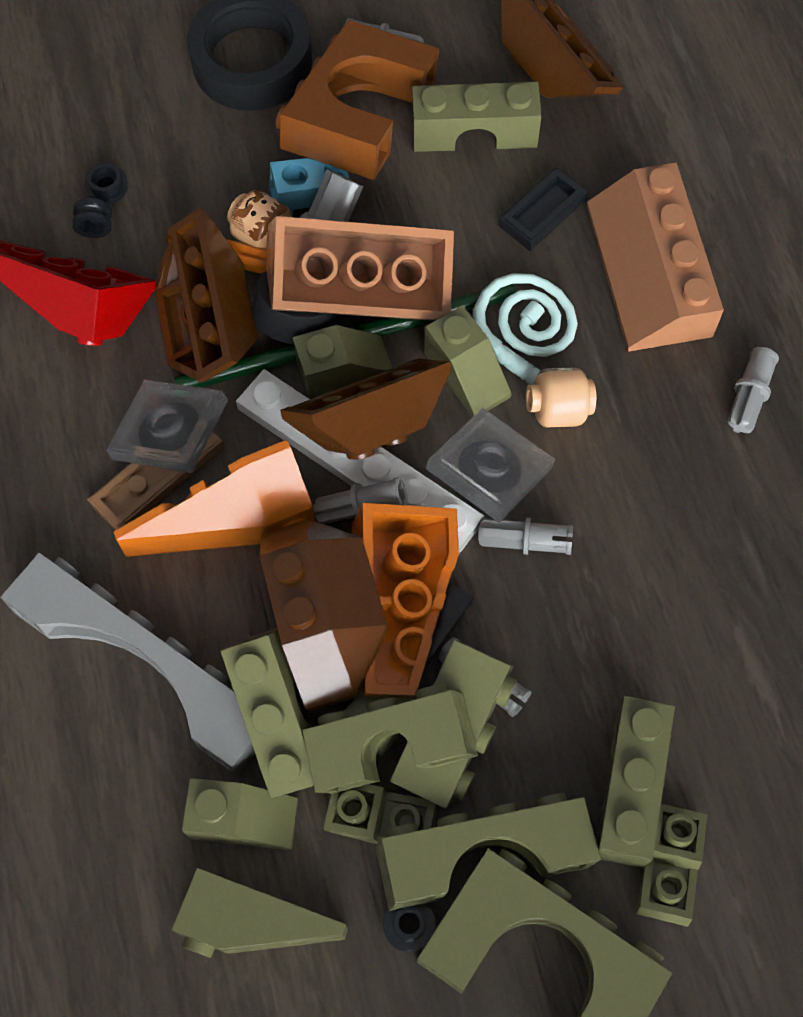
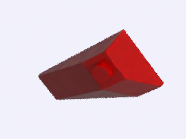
(75, 298)

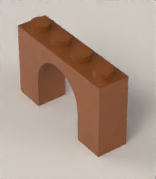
(356, 60)

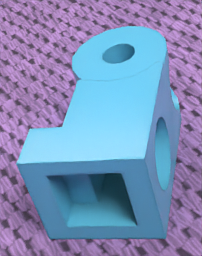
(298, 181)

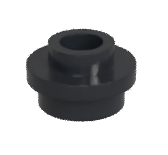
(103, 175)
(409, 942)

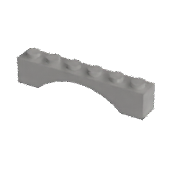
(63, 607)

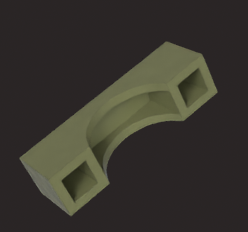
(548, 837)

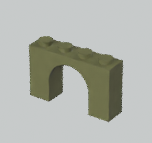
(500, 896)

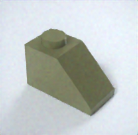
(338, 358)
(474, 366)
(239, 815)

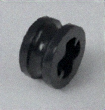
(92, 218)

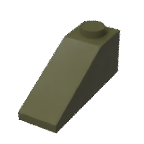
(242, 919)

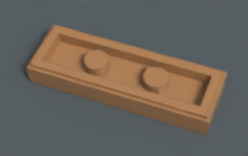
(142, 487)

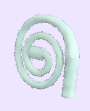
(529, 316)

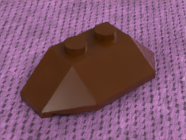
(555, 51)
(203, 299)
(373, 409)
(323, 609)

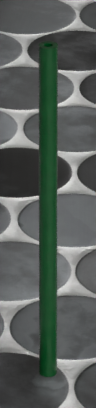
(382, 327)

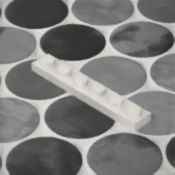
(269, 395)

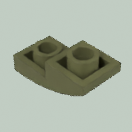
(371, 810)
(671, 876)

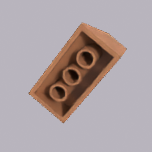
(655, 259)
(359, 268)

